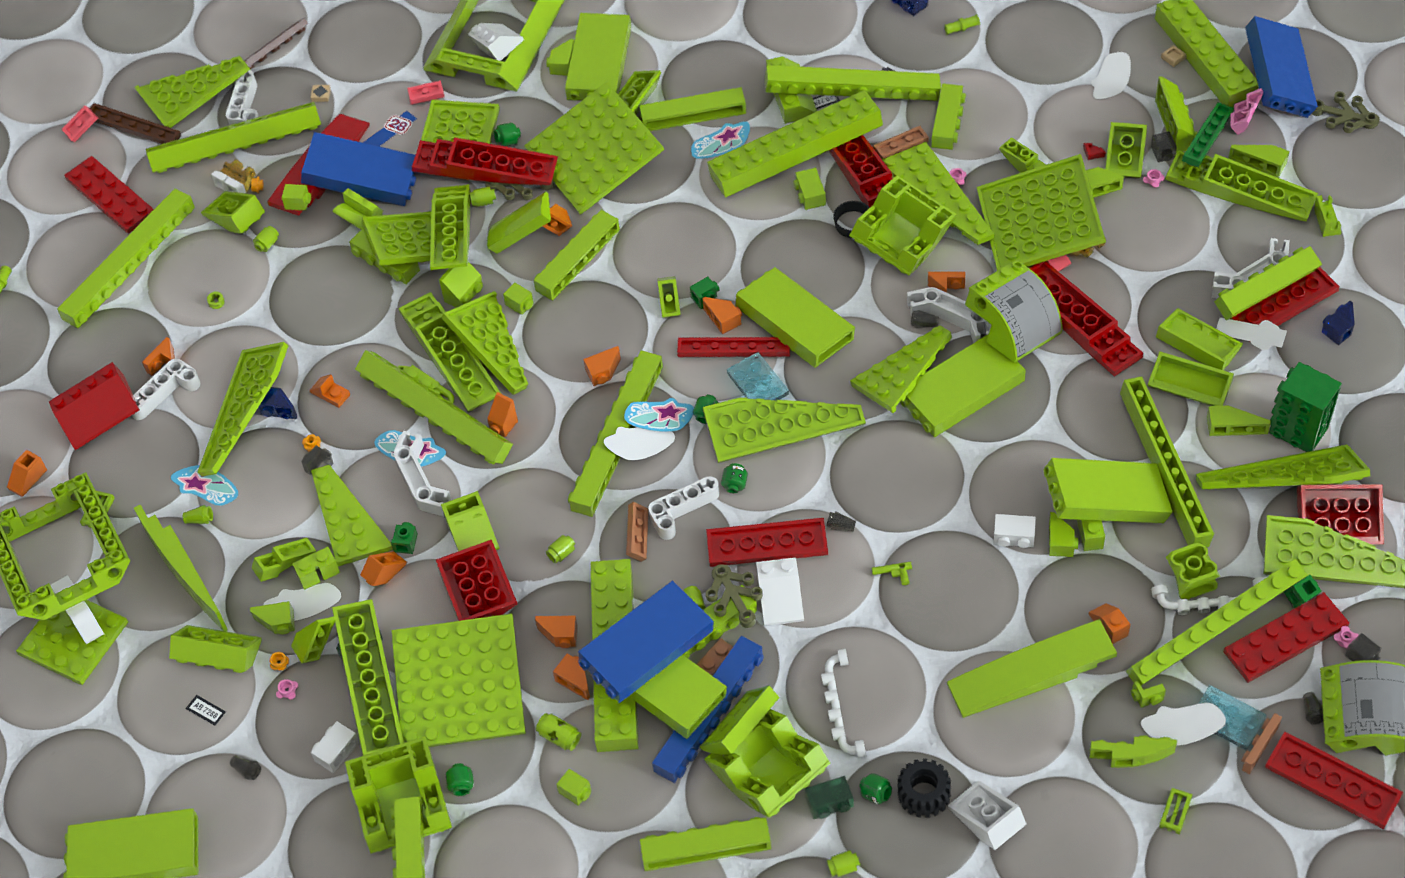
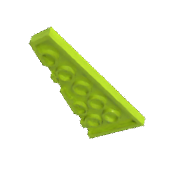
(347, 522)

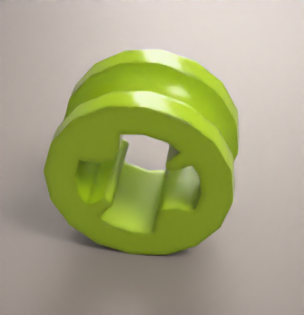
(213, 295)

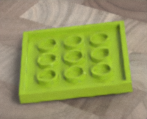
(460, 120)
(399, 237)
(61, 649)

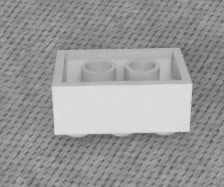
(495, 39)

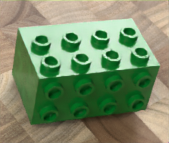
(1304, 407)

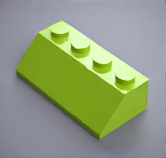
(792, 106)
(1174, 113)
(214, 648)

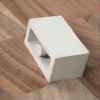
(1014, 530)
(334, 747)

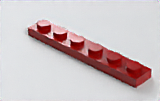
(731, 347)

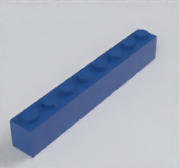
(732, 672)

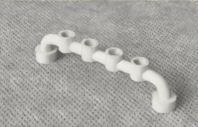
(1183, 606)
(835, 714)

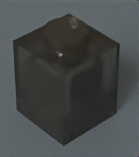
(1163, 146)
(1363, 649)

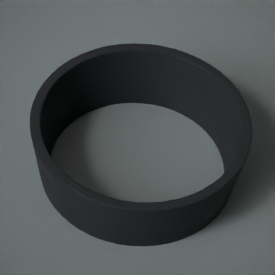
(845, 207)

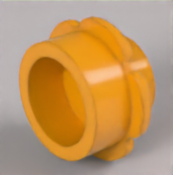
(257, 184)
(309, 446)
(276, 657)

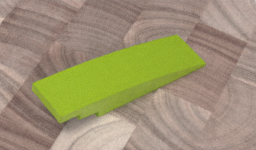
(1243, 186)
(450, 227)
(448, 352)
(180, 565)
(1032, 668)

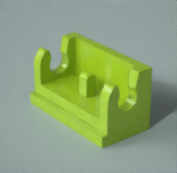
(1326, 217)

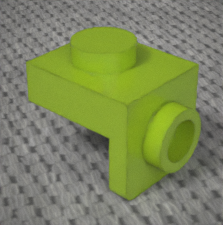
(1149, 696)

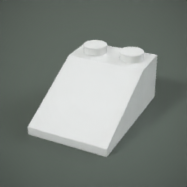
(780, 590)
(988, 814)

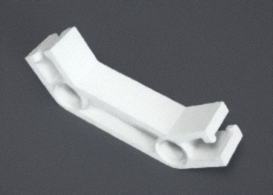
(1225, 280)
(949, 309)
(415, 476)

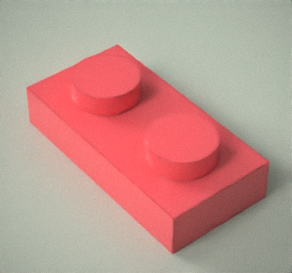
(425, 92)
(79, 123)

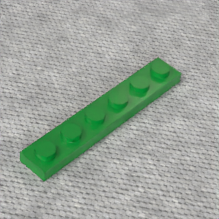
(1207, 134)

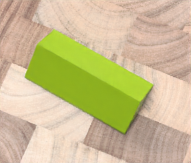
(639, 88)

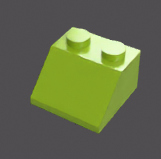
(460, 285)

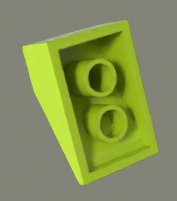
(1126, 149)
(234, 211)

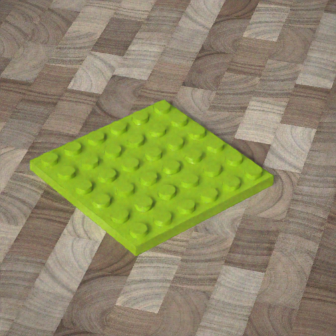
(596, 147)
(1041, 213)
(458, 681)

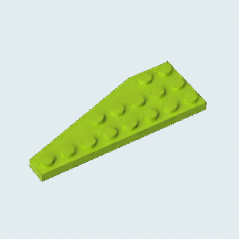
(928, 174)
(248, 387)
(757, 425)
(1309, 468)
(1328, 554)

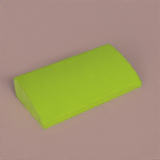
(519, 224)
(1198, 339)
(1190, 379)
(740, 721)

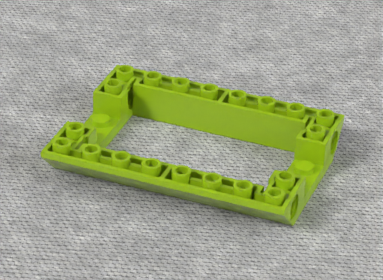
(496, 73)
(105, 572)

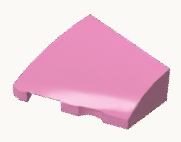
(1244, 111)

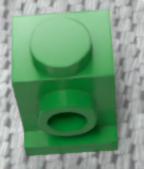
(702, 289)
(404, 538)
(1302, 591)

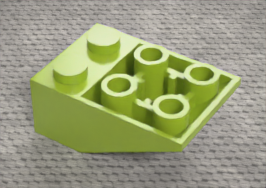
(468, 521)

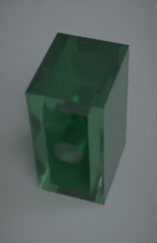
(829, 798)

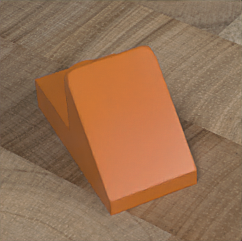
(946, 280)
(161, 354)
(330, 391)

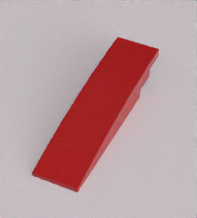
(342, 127)
(484, 162)
(862, 168)
(1089, 323)

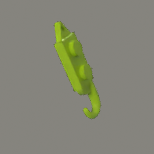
(428, 381)

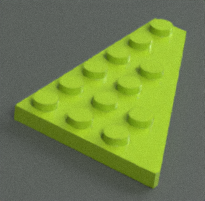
(178, 96)
(485, 332)
(897, 374)

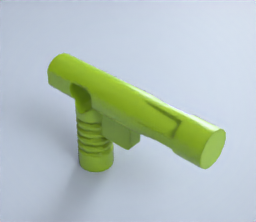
(895, 571)

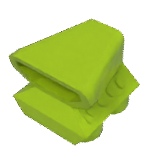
(355, 208)
(1193, 570)

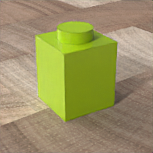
(296, 197)
(518, 298)
(574, 787)

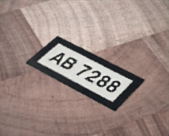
(824, 100)
(205, 710)

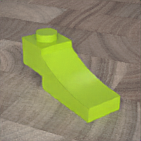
(281, 558)

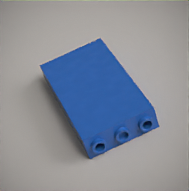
(1281, 67)
(361, 167)
(645, 641)

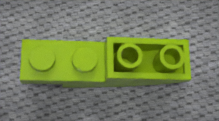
(1020, 156)
(1141, 752)

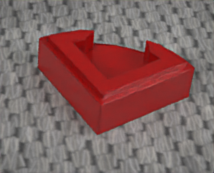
(1093, 151)

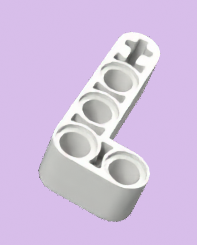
(242, 99)
(162, 384)
(705, 490)
(80, 614)

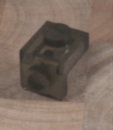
(315, 457)

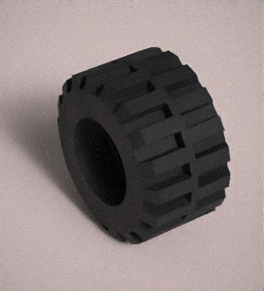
(924, 773)

